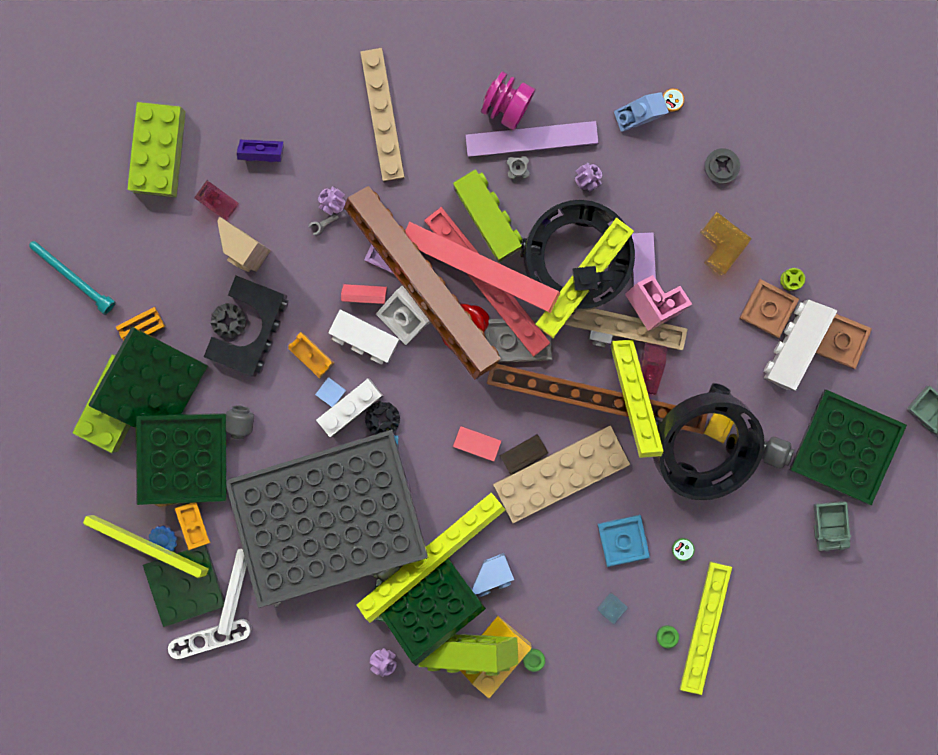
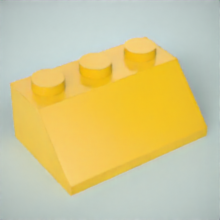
(489, 684)

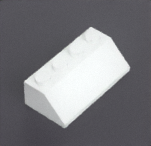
(799, 344)

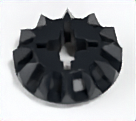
(378, 409)

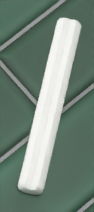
(232, 594)

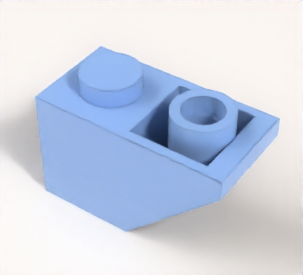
(641, 111)
(493, 573)

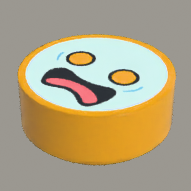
(674, 99)

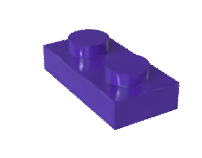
(260, 150)

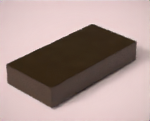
(524, 454)

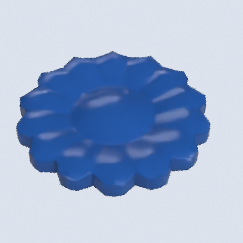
(163, 537)

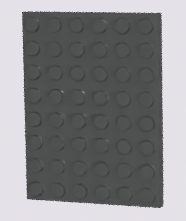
(326, 519)

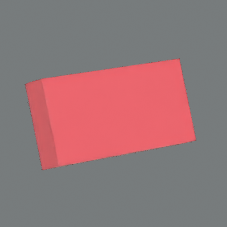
(363, 294)
(477, 443)

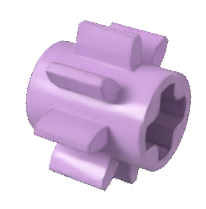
(588, 177)
(331, 200)
(383, 662)

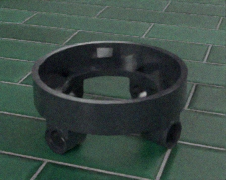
(584, 214)
(744, 447)

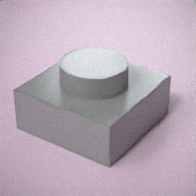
(599, 338)

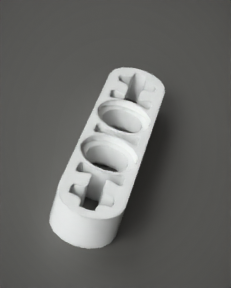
(210, 640)

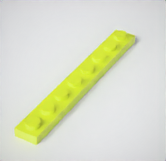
(437, 551)

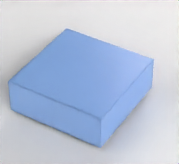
(330, 392)

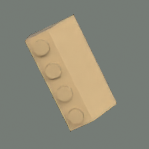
(241, 248)

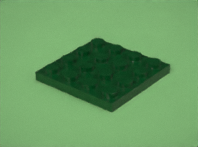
(147, 379)
(848, 447)
(180, 458)
(432, 612)

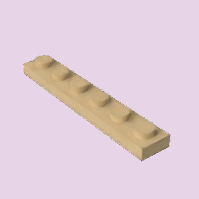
(382, 114)
(628, 328)

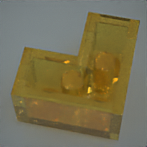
(729, 243)

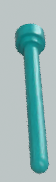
(103, 303)

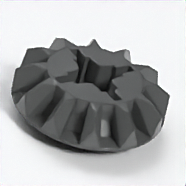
(732, 166)
(235, 327)

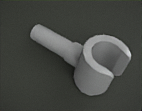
(322, 224)

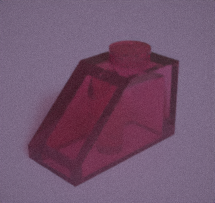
(653, 365)

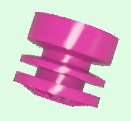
(507, 100)

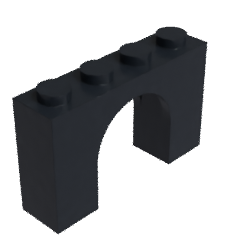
(249, 357)

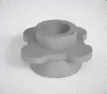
(522, 162)

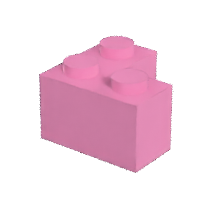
(654, 305)

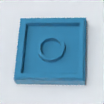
(623, 540)

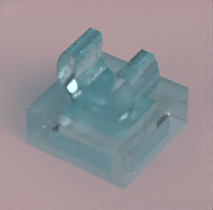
(612, 608)

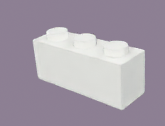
(363, 337)
(349, 407)

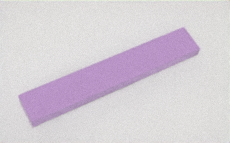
(531, 139)

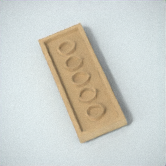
(561, 474)

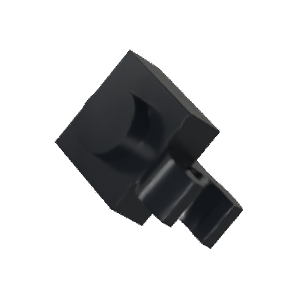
(587, 279)

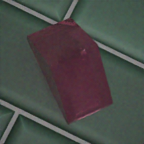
(216, 200)

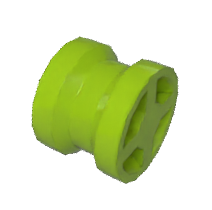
(796, 276)

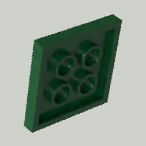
(182, 594)

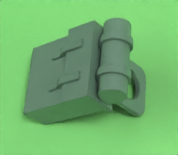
(926, 409)
(832, 526)

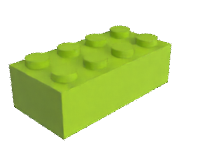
(156, 149)
(487, 216)
(99, 427)
(474, 654)

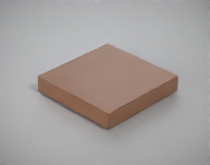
(769, 308)
(844, 341)

